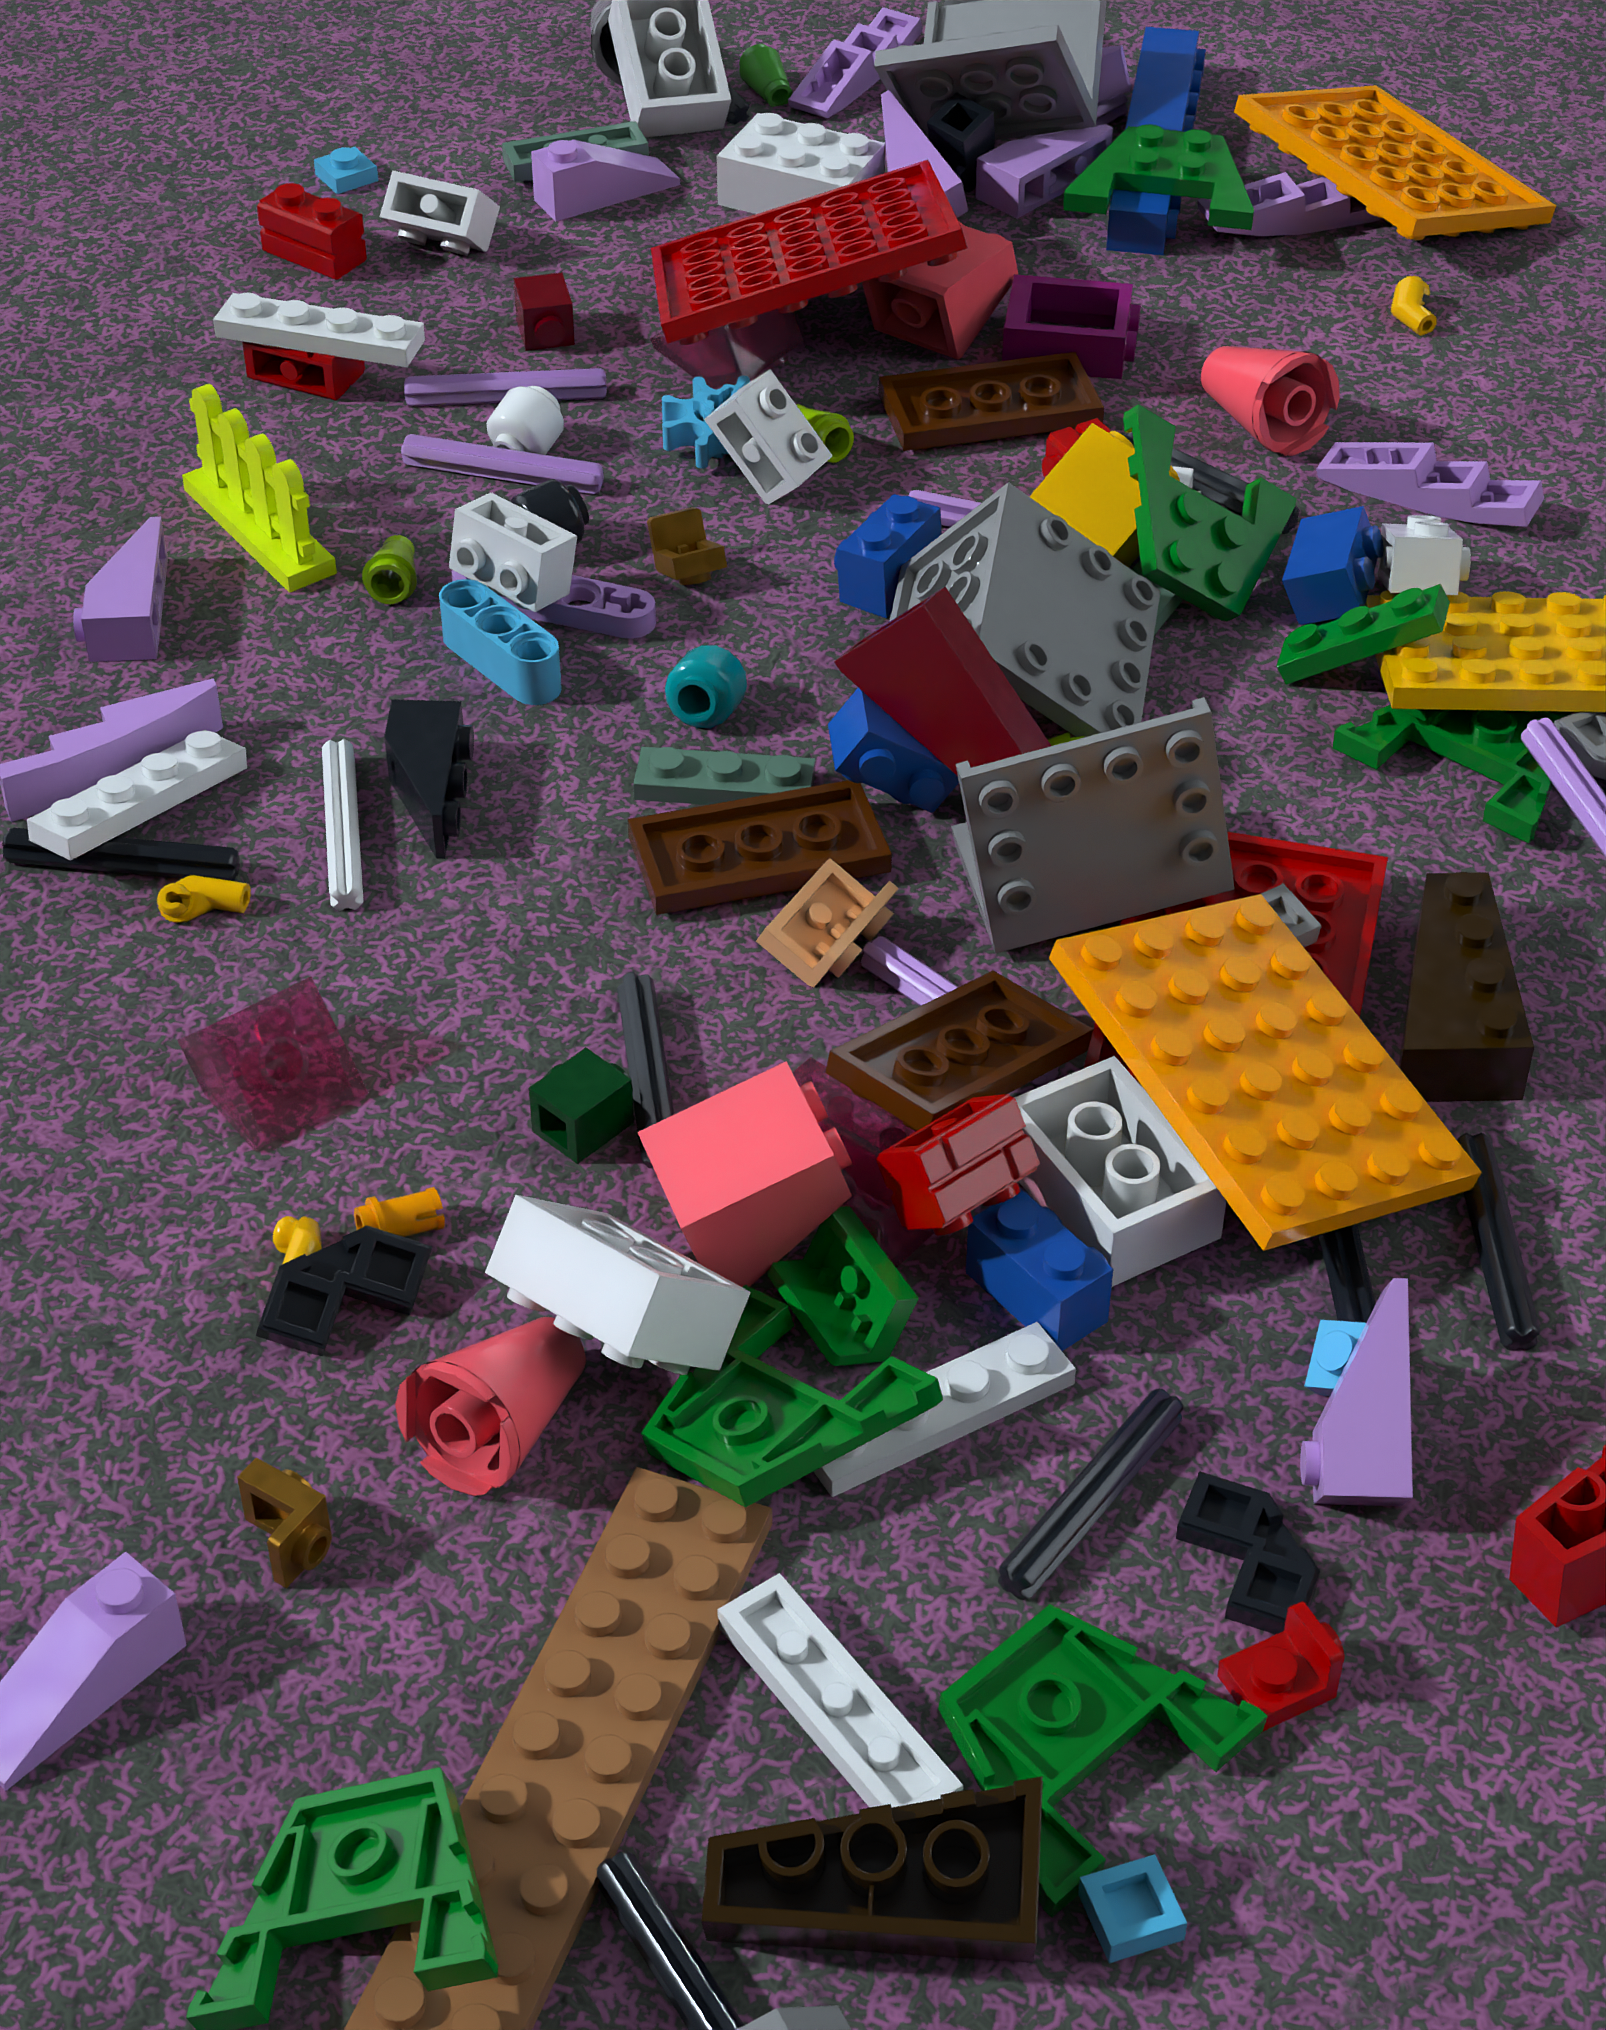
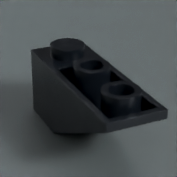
(426, 766)

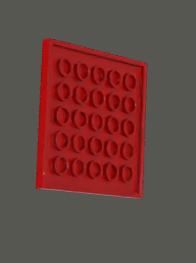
(804, 252)

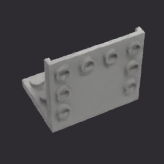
(1018, 58)
(1048, 607)
(1095, 829)

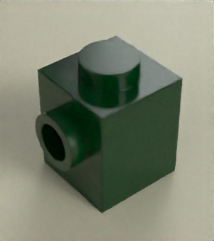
(581, 1105)

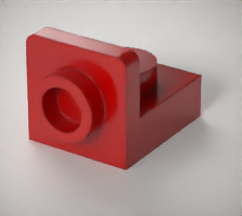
(1287, 1670)

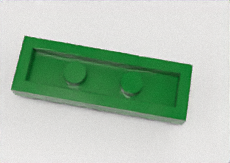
(1363, 633)

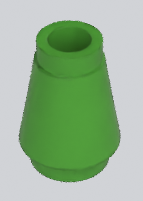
(765, 74)

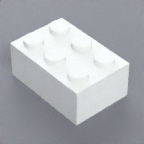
(670, 65)
(789, 161)
(1118, 1170)
(616, 1286)

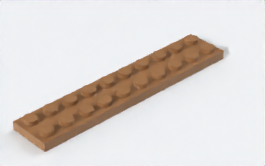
(581, 1748)

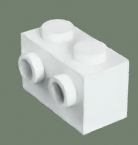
(439, 211)
(768, 437)
(512, 552)
(1422, 556)

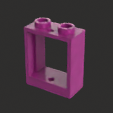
(1078, 303)

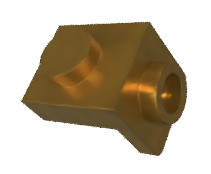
(682, 547)
(289, 1512)

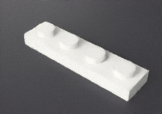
(319, 329)
(136, 794)
(975, 1393)
(833, 1698)

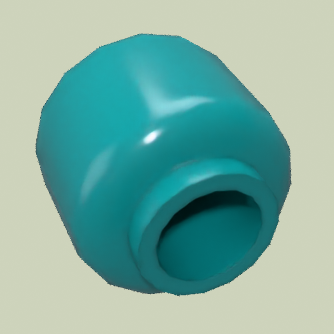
(706, 686)

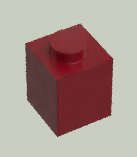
(544, 311)

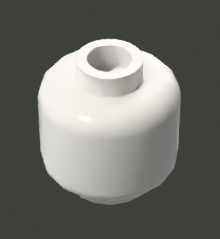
(526, 420)

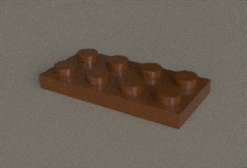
(989, 400)
(756, 845)
(958, 1048)

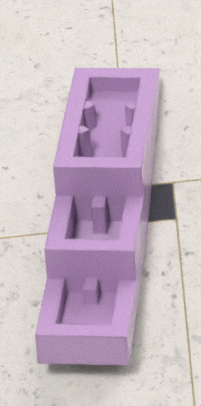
(848, 66)
(1297, 209)
(1415, 479)
(109, 747)

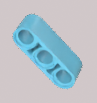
(500, 642)

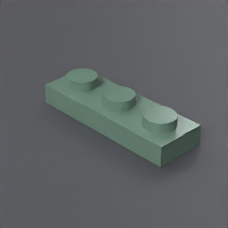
(618, 136)
(716, 777)

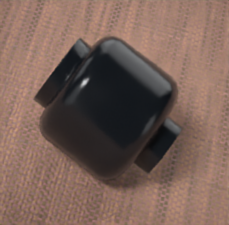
(556, 504)

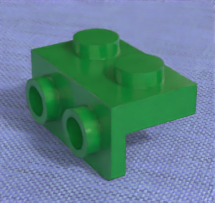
(846, 1292)

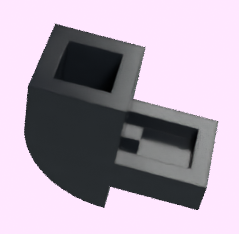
(961, 135)

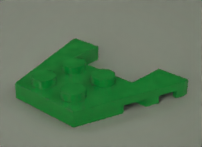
(1166, 164)
(1191, 540)
(1474, 738)
(762, 1429)
(1059, 1707)
(351, 1867)

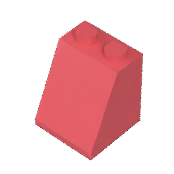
(947, 302)
(749, 1172)

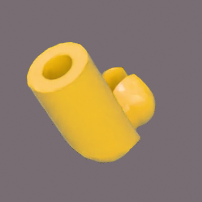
(1408, 305)
(198, 895)
(297, 1237)

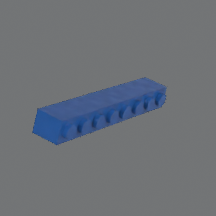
(1163, 96)

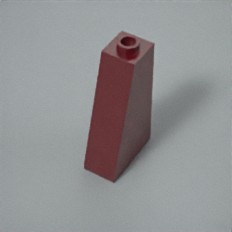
(943, 685)

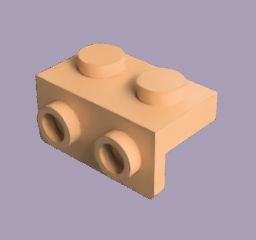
(823, 921)

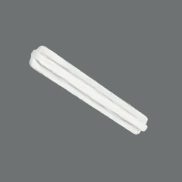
(342, 825)

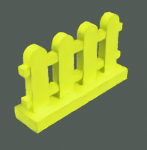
(253, 495)

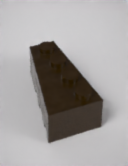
(1464, 1005)
(894, 1880)

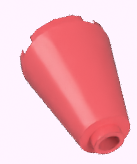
(1274, 394)
(488, 1403)

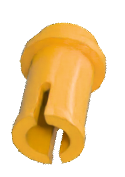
(403, 1214)

